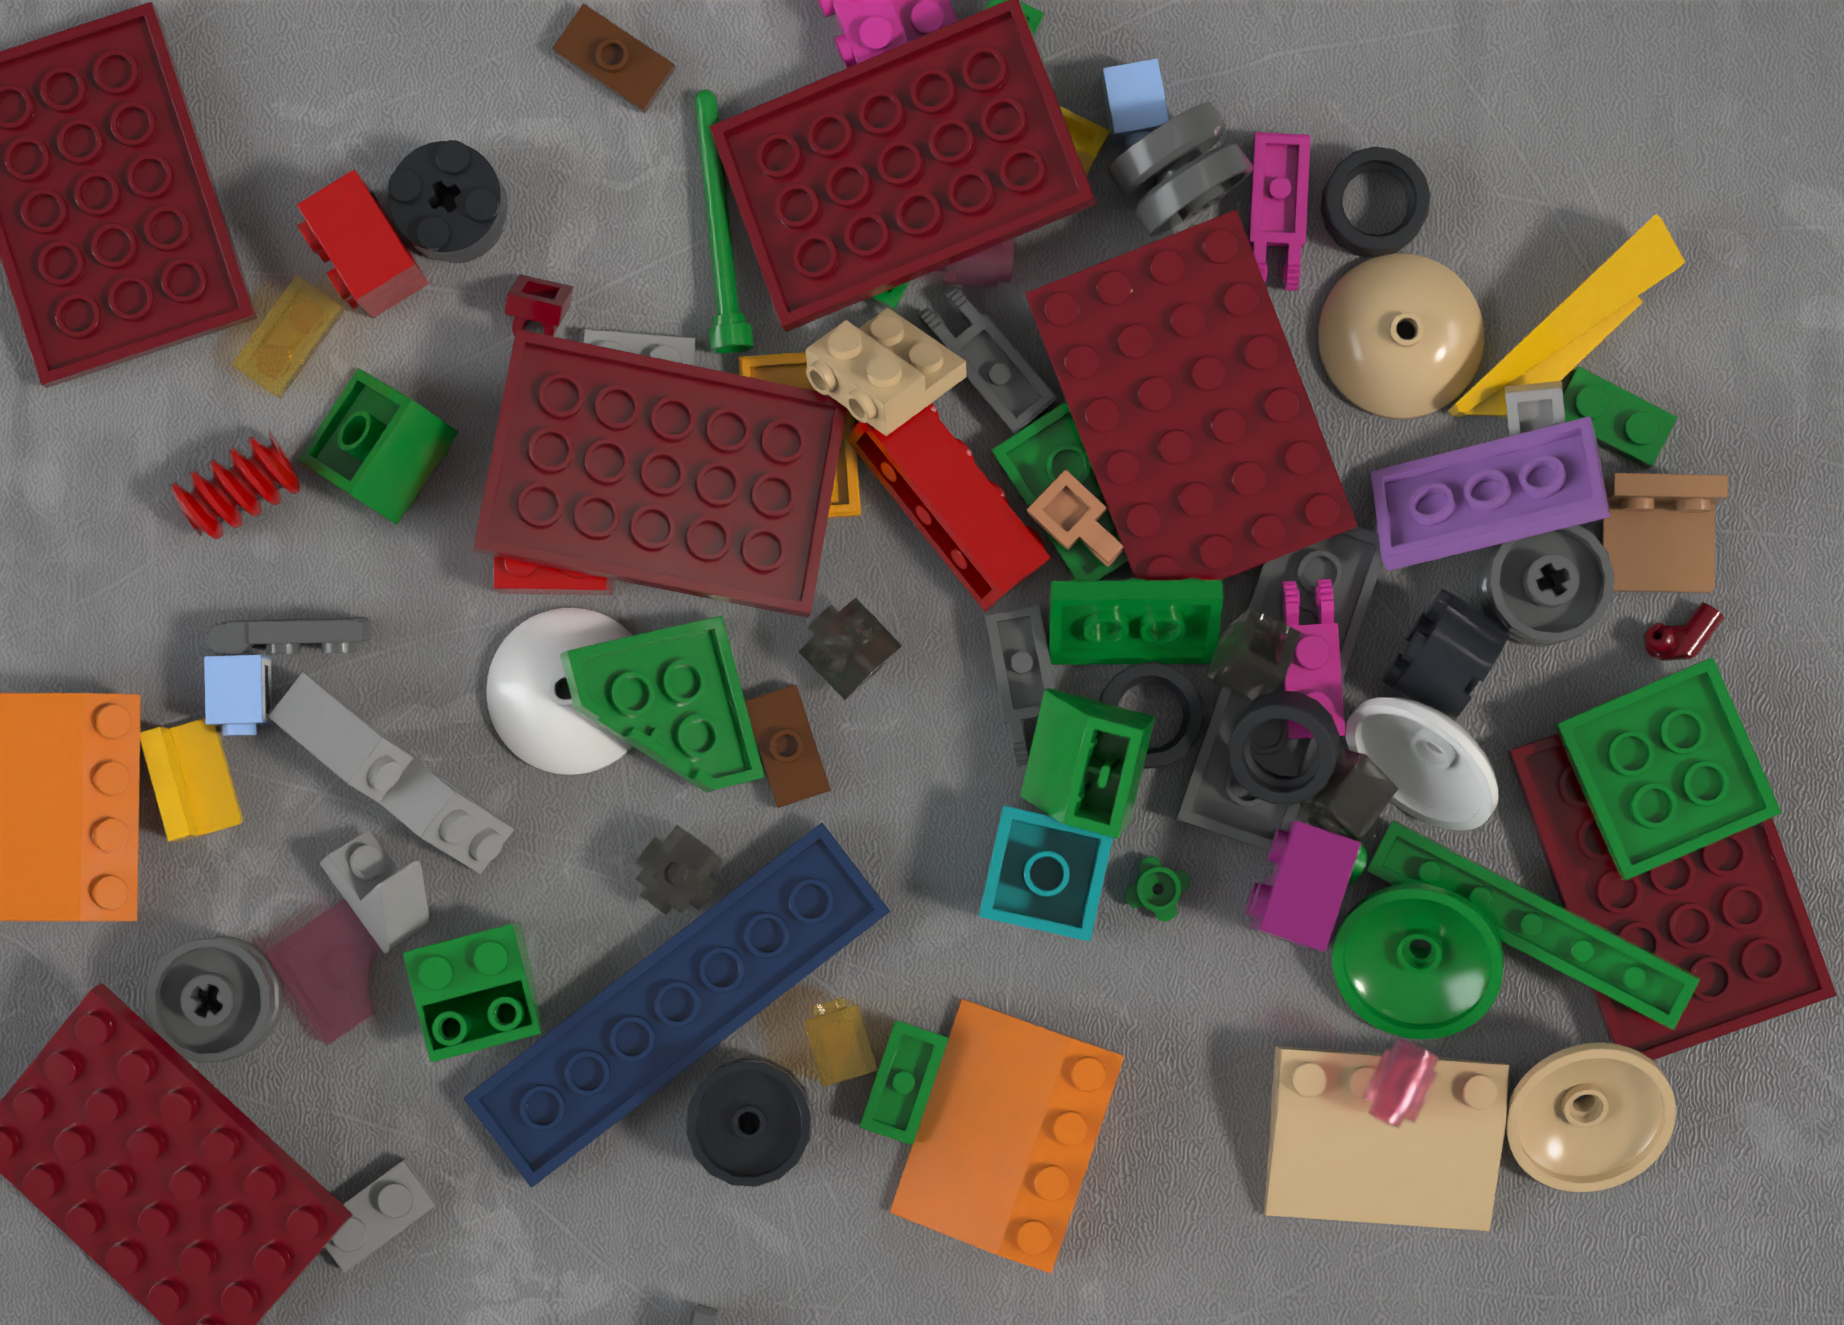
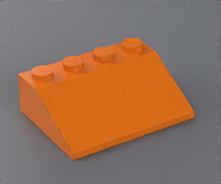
(69, 806)
(1007, 1135)

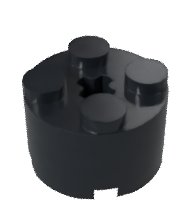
(417, 203)
(1447, 655)

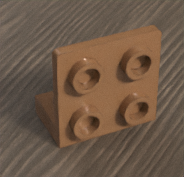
(1662, 531)

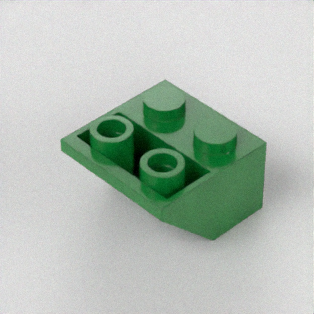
(1087, 762)
(474, 991)

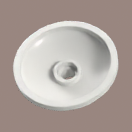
(525, 698)
(1429, 758)

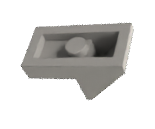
(384, 898)

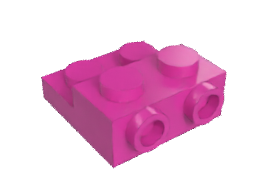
(881, 25)

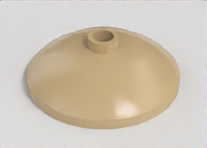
(1378, 367)
(1592, 1139)

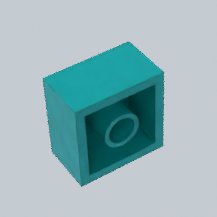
(1045, 874)

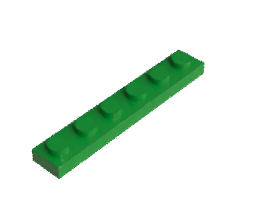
(1541, 926)

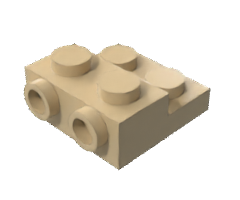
(882, 369)

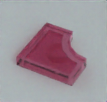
(328, 970)

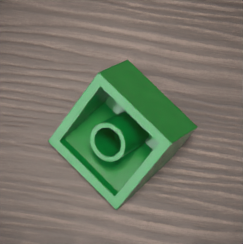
(378, 446)

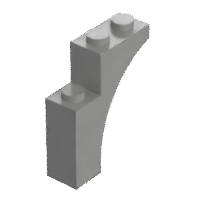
(390, 774)

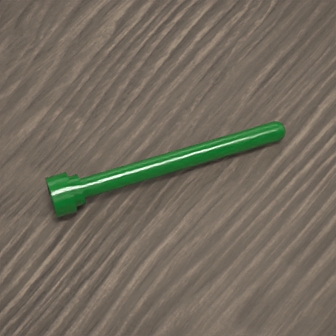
(729, 328)

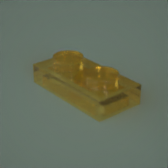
(288, 337)

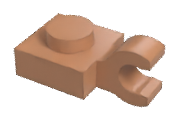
(1072, 514)

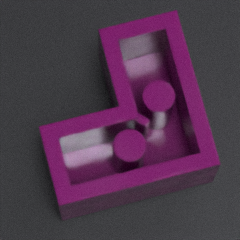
(1305, 887)

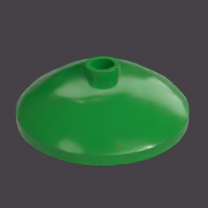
(1410, 987)

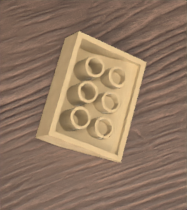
(1347, 1166)

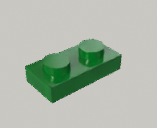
(1618, 417)
(903, 1082)

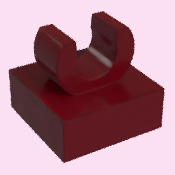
(538, 301)

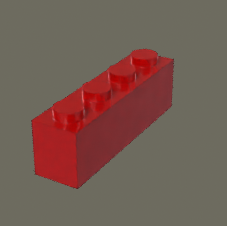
(953, 504)

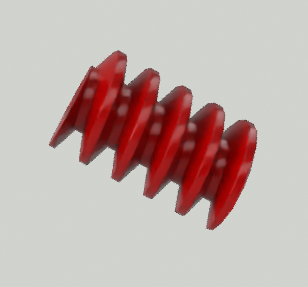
(237, 487)

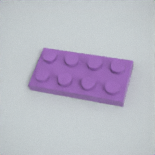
(1489, 494)

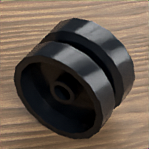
(716, 1113)

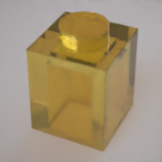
(839, 1041)

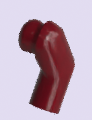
(1686, 640)

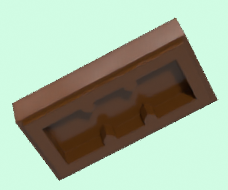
(614, 58)
(787, 746)

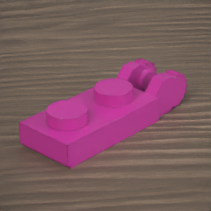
(1279, 200)
(1316, 659)

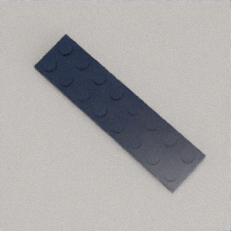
(676, 1004)

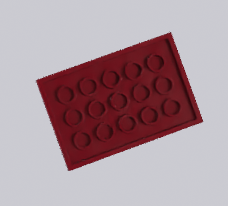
(902, 164)
(109, 201)
(1191, 406)
(661, 474)
(1714, 912)
(160, 1172)

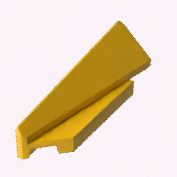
(1579, 320)

